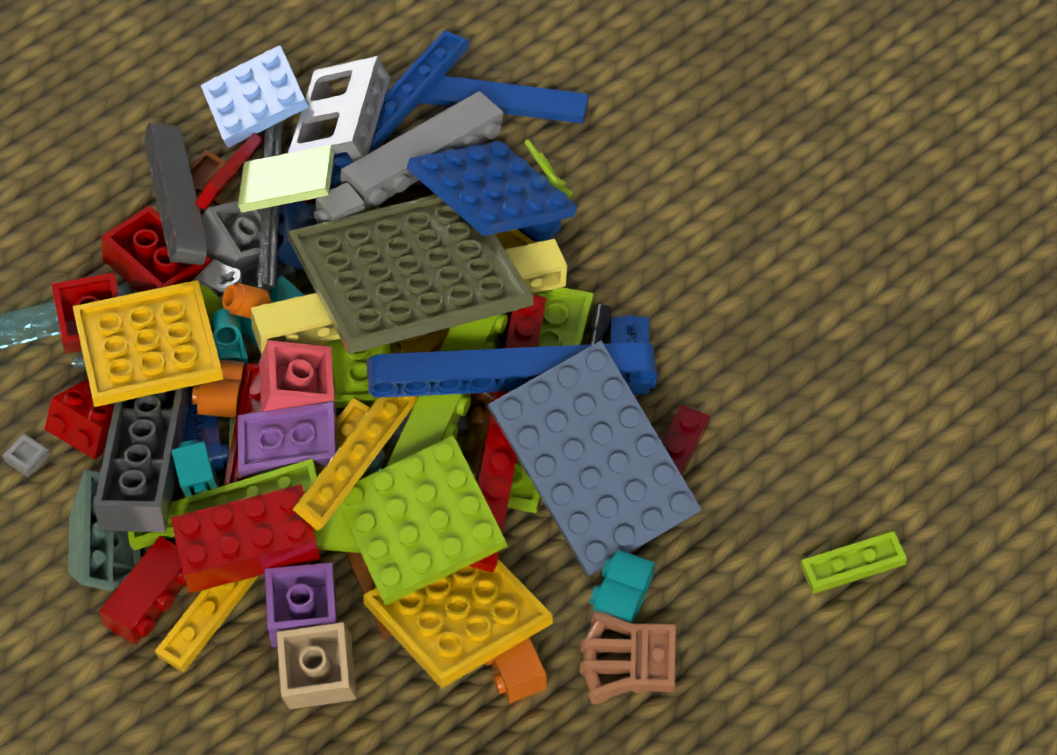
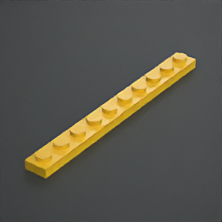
(215, 604)

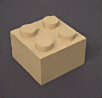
(316, 665)

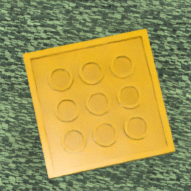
(147, 343)
(462, 620)

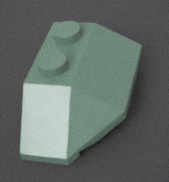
(94, 555)

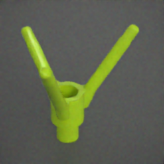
(546, 167)

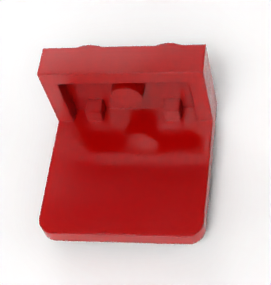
(78, 421)

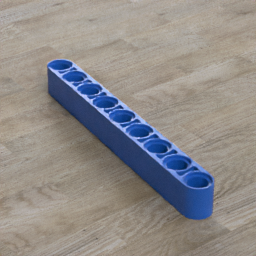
(491, 369)

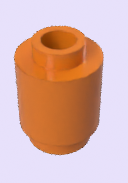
(241, 298)

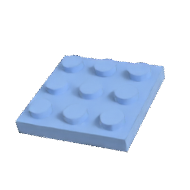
(254, 96)

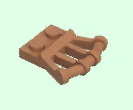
(651, 657)

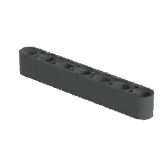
(175, 194)

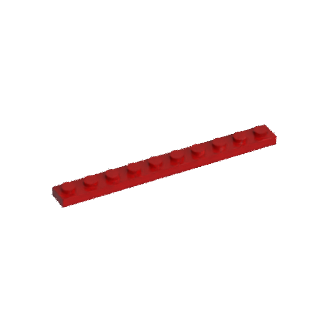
(497, 457)

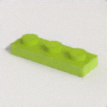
(853, 562)

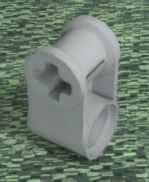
(218, 277)

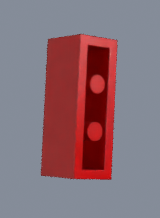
(145, 593)

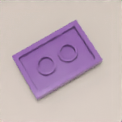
(286, 438)

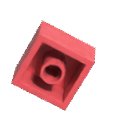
(295, 375)

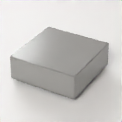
(25, 455)

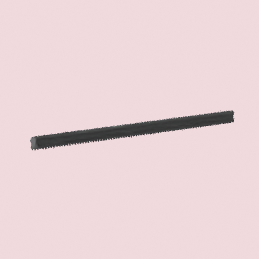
(270, 219)

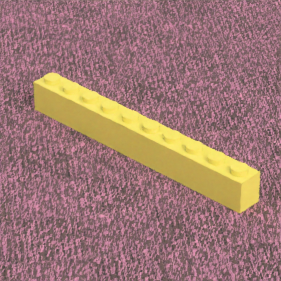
(307, 322)

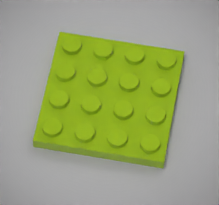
(421, 520)

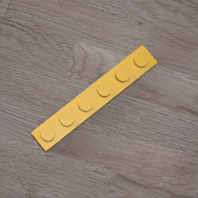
(352, 459)

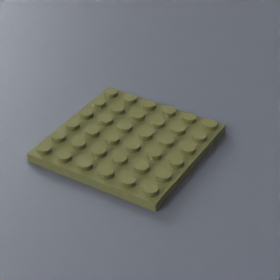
(406, 272)

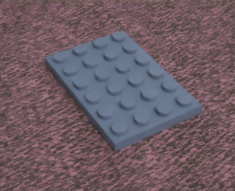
(594, 457)

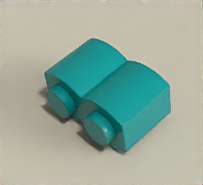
(624, 586)

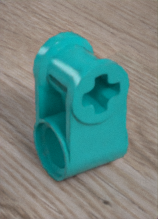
(229, 342)

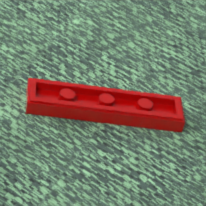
(228, 171)

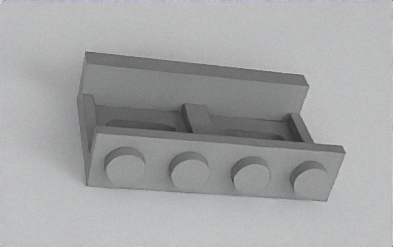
(356, 108)

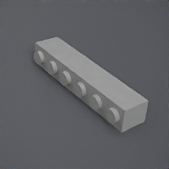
(458, 127)

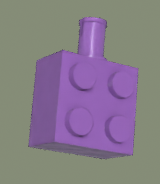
(300, 598)

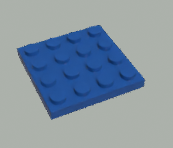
(491, 187)

